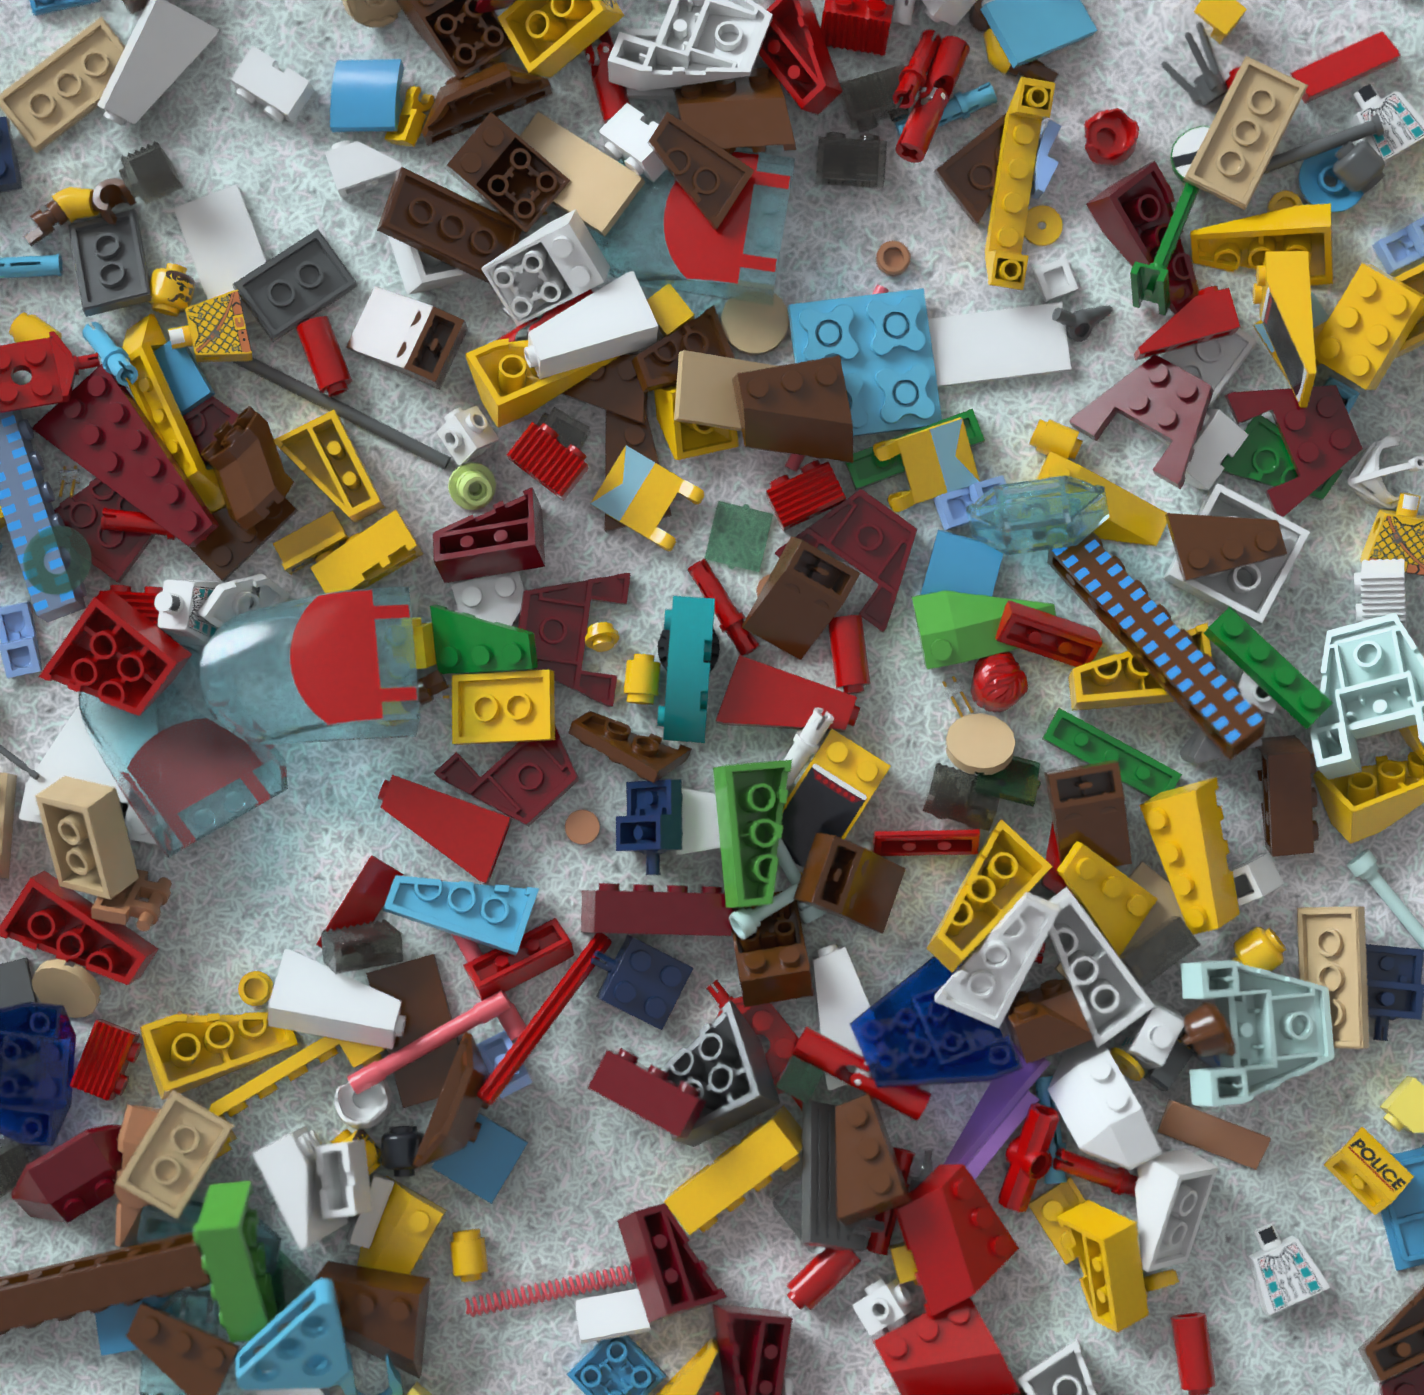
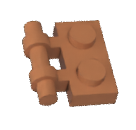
(128, 905)

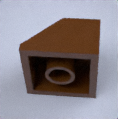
(1046, 1021)

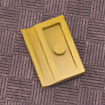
(1052, 1204)

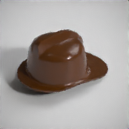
(1208, 1032)

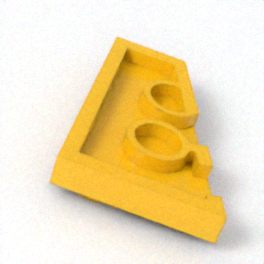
(1107, 895)

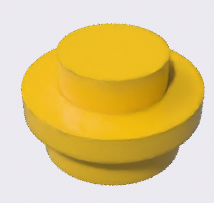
(601, 636)
(255, 988)

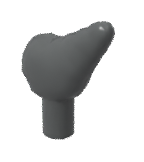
(1081, 321)

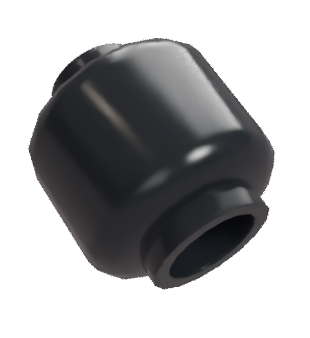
(400, 1149)

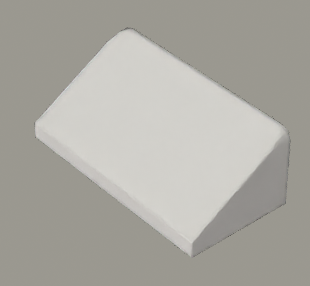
(365, 1224)
(611, 1316)

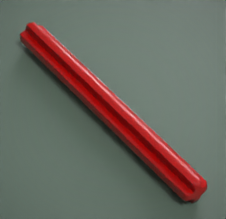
(542, 1020)

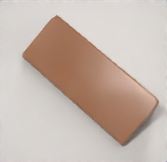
(1213, 1134)

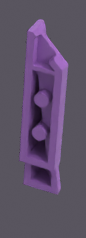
(996, 1116)

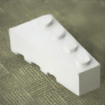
(1095, 973)
(1059, 1374)

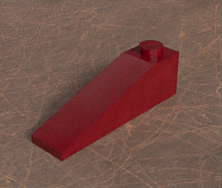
(1135, 219)

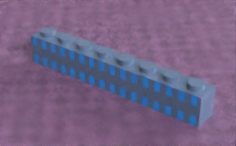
(29, 509)

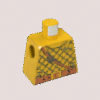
(215, 330)
(1398, 535)

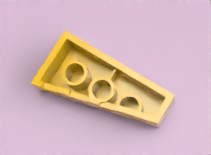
(1122, 680)
(1193, 853)
(992, 886)
(737, 1172)

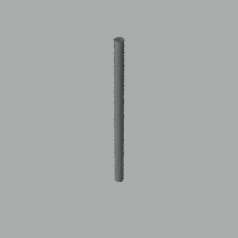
(346, 412)

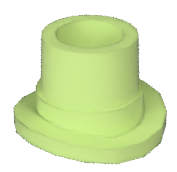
(472, 486)

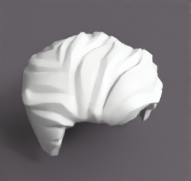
(365, 1109)

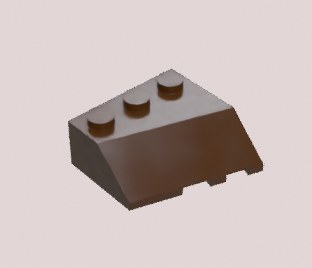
(738, 111)
(796, 409)
(382, 1312)

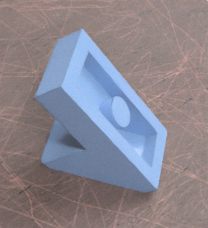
(492, 1053)

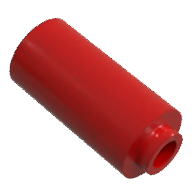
(324, 355)
(849, 653)
(821, 1276)
(1193, 1352)

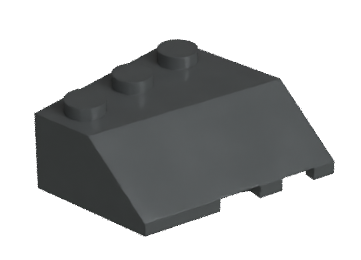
(729, 1072)

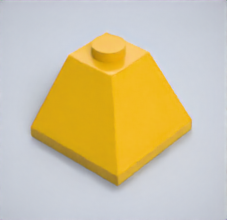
(685, 438)

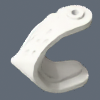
(1367, 473)

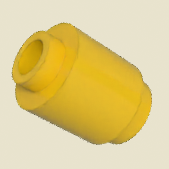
(30, 327)
(1056, 438)
(642, 679)
(468, 1255)

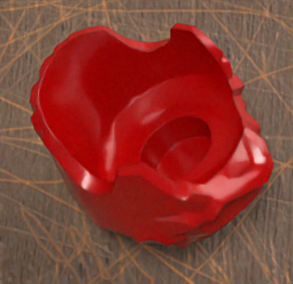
(1110, 137)
(998, 682)

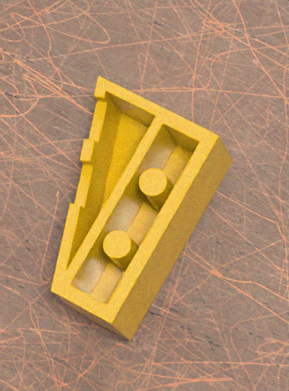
(331, 461)
(367, 556)
(1110, 1264)

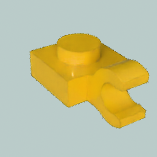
(411, 118)

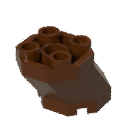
(247, 468)

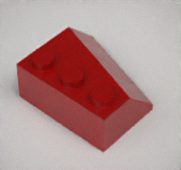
(117, 656)
(953, 1237)
(946, 1355)

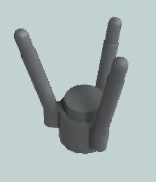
(1209, 84)

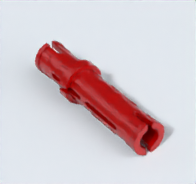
(913, 76)
(132, 522)
(726, 612)
(1118, 1180)
(880, 1241)

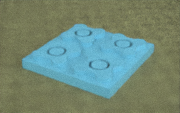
(882, 356)

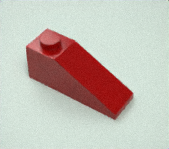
(1201, 320)

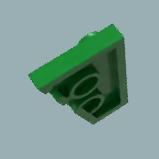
(1266, 459)
(479, 645)

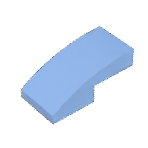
(1044, 165)
(1401, 247)
(953, 504)
(18, 640)

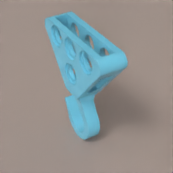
(307, 1351)

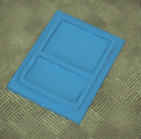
(1405, 1216)

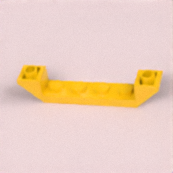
(1013, 182)
(162, 411)
(293, 1068)

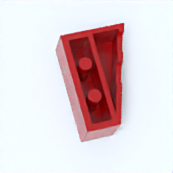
(799, 55)

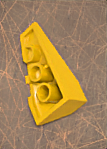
(1286, 229)
(511, 387)
(1130, 516)
(1373, 798)
(202, 1048)
(402, 1231)

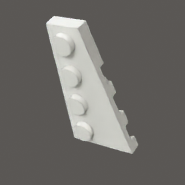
(998, 966)

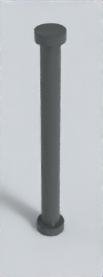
(1326, 144)

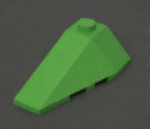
(962, 625)

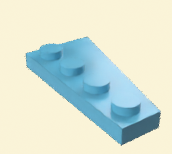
(465, 909)

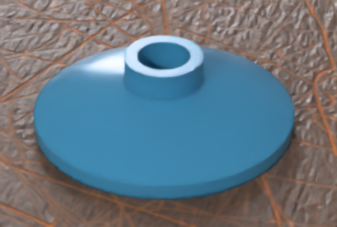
(1313, 186)

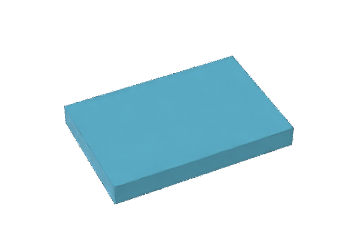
(1037, 26)

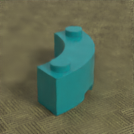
(687, 673)

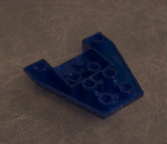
(922, 1042)
(35, 1071)

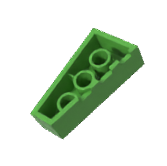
(749, 824)
(235, 1260)

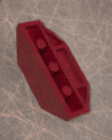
(71, 1176)

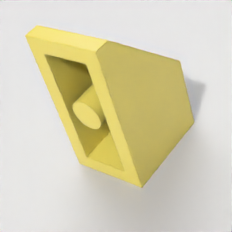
(1406, 1106)

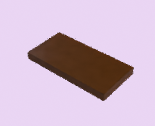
(445, 224)
(426, 1008)

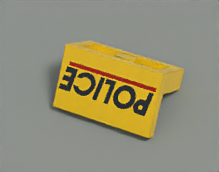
(310, 541)
(1369, 1171)

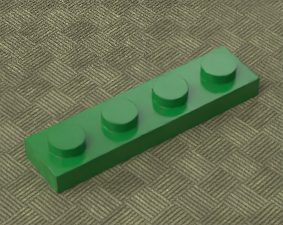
(869, 470)
(1268, 668)
(1096, 746)

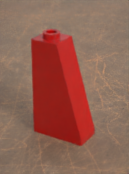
(777, 699)
(454, 827)

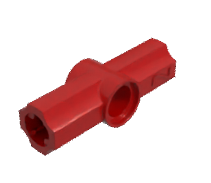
(1028, 1157)

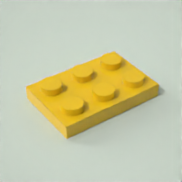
(503, 707)

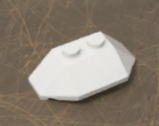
(1101, 1107)

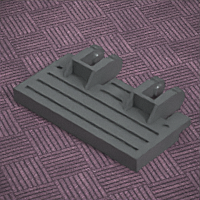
(819, 1185)

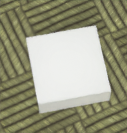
(1055, 280)

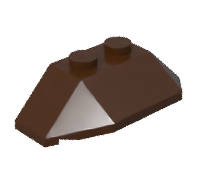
(470, 100)
(457, 1106)

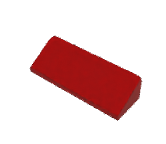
(1346, 65)
(1048, 635)
(926, 842)
(365, 896)
(537, 953)

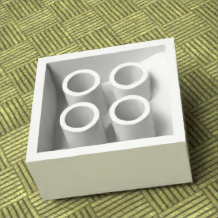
(1249, 588)
(294, 1182)

